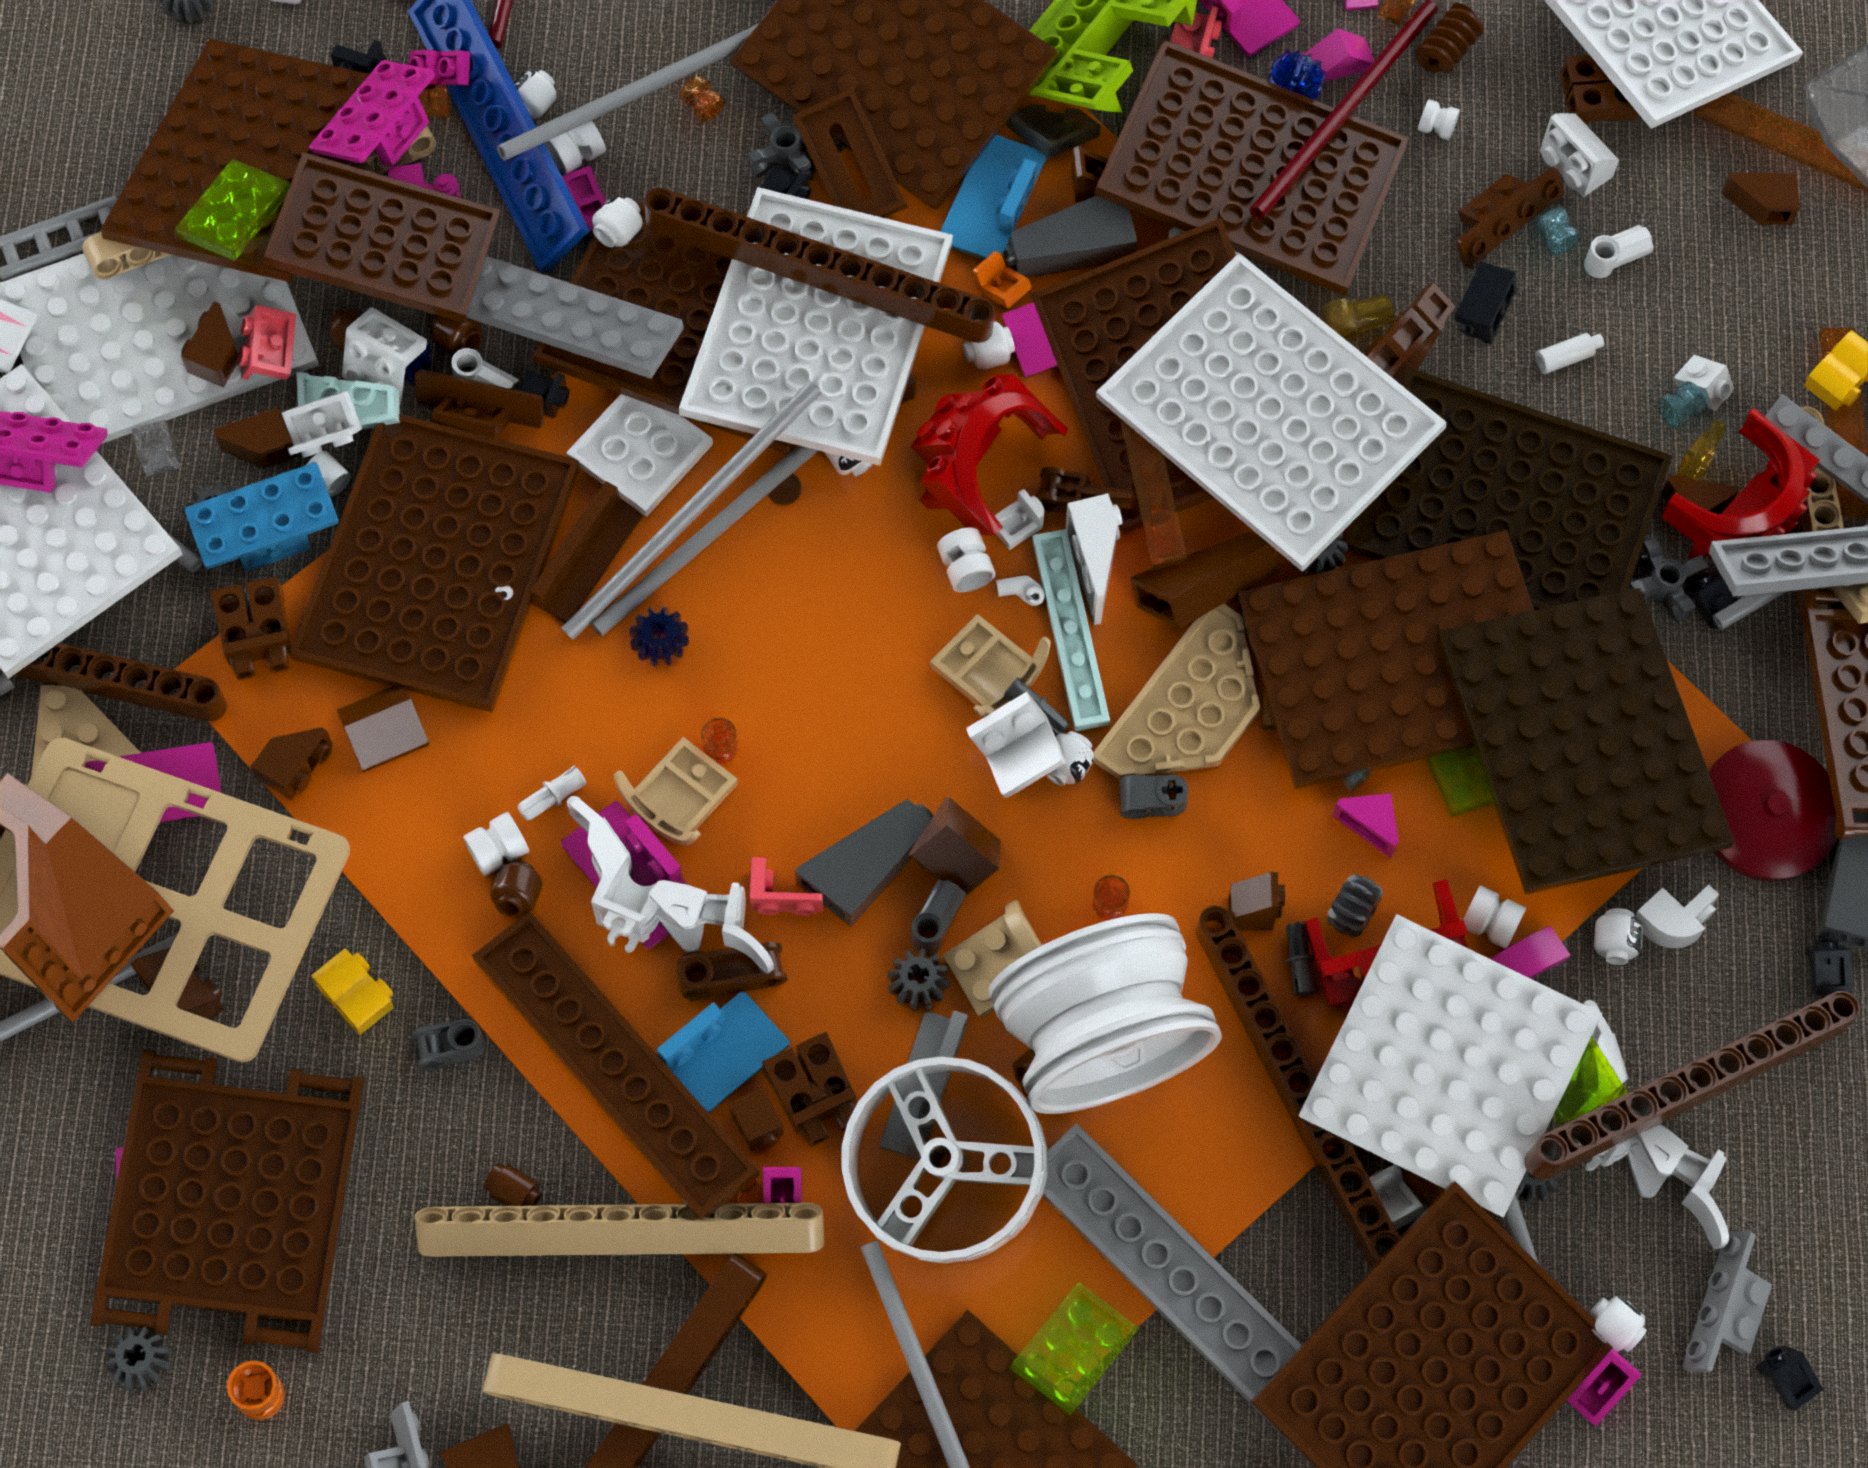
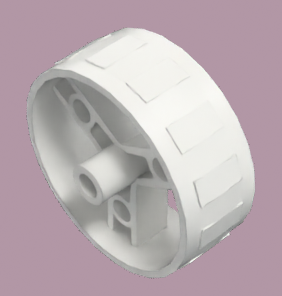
(907, 1086)

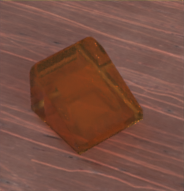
(1395, 10)

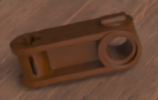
(727, 972)

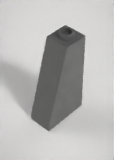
(1073, 239)
(865, 861)
(1846, 897)

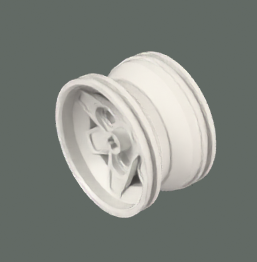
(1104, 1013)

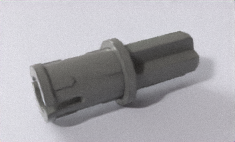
(1057, 722)
(1300, 960)

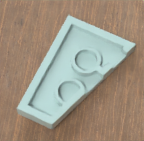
(367, 397)

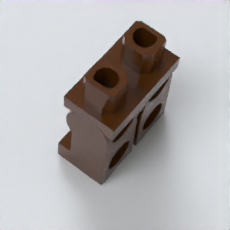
(1592, 93)
(255, 638)
(815, 1100)

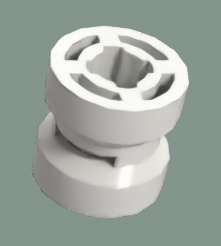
(1437, 119)

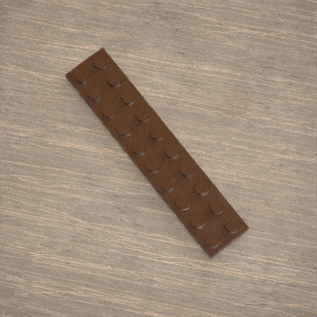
(616, 1066)

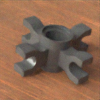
(784, 152)
(1675, 572)

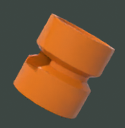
(255, 1390)

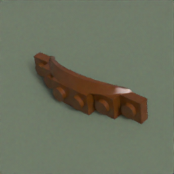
(1411, 334)

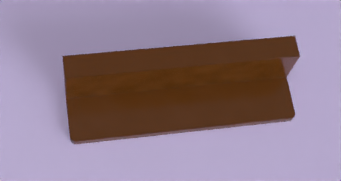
(585, 554)

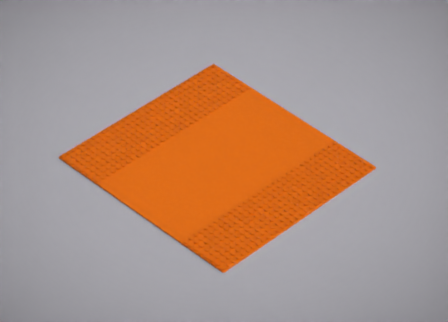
(819, 651)

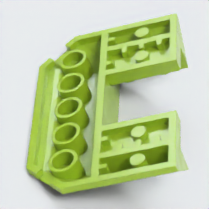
(1084, 35)

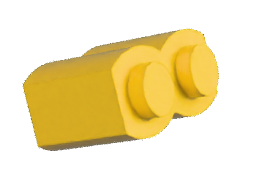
(1841, 372)
(353, 990)

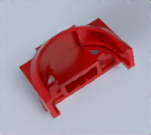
(960, 437)
(1760, 506)
(1337, 973)

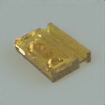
(1702, 452)

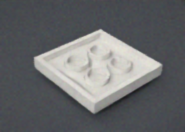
(640, 451)

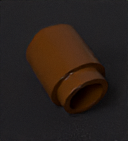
(512, 1186)

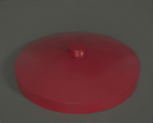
(1775, 808)

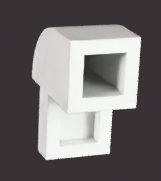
(1672, 924)

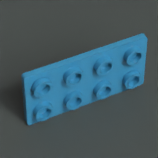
(993, 197)
(262, 519)
(722, 1049)

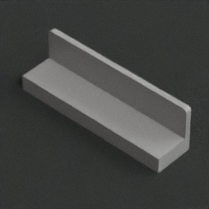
(935, 1038)

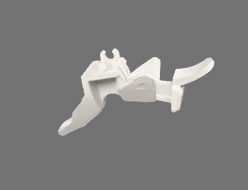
(637, 909)
(1661, 1153)

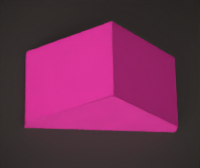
(1342, 54)
(1371, 819)
(782, 1184)
(1604, 1387)

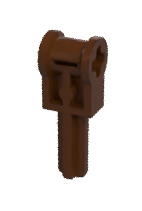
(1064, 487)

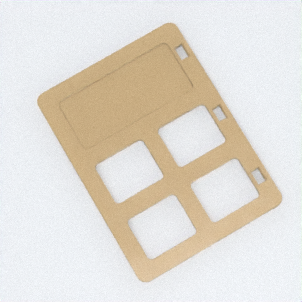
(123, 813)

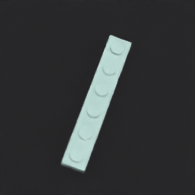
(1070, 630)

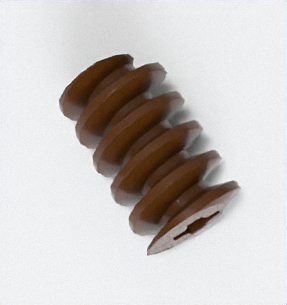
(1449, 39)

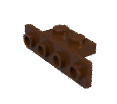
(1503, 211)
(477, 405)

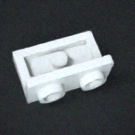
(320, 423)

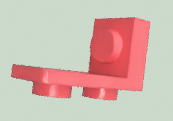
(769, 902)

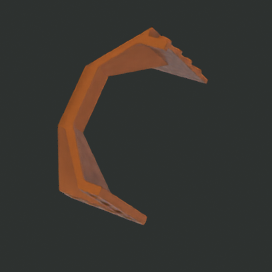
(76, 903)

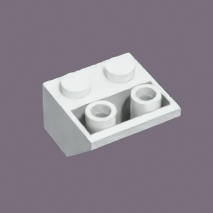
(1577, 153)

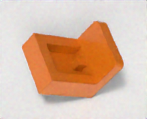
(999, 281)

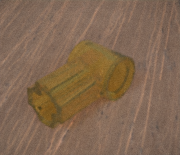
(1353, 317)

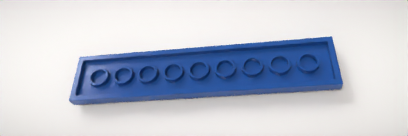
(494, 115)

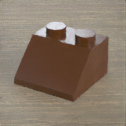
(197, 996)

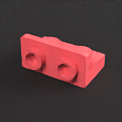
(1200, 34)
(267, 343)

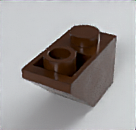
(1764, 197)
(211, 350)
(257, 439)
(290, 759)
(1256, 902)

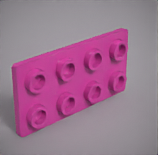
(1254, 22)
(378, 116)
(35, 444)
(190, 763)
(647, 854)

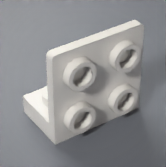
(379, 350)
(1017, 744)

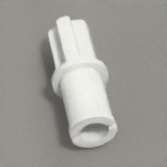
(552, 793)

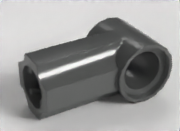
(937, 915)

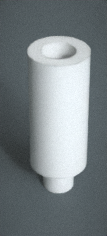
(1568, 352)

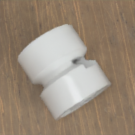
(574, 146)
(966, 560)
(495, 844)
(1493, 917)

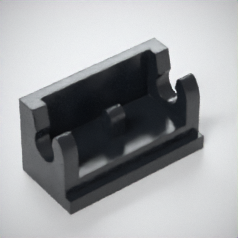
(1486, 301)

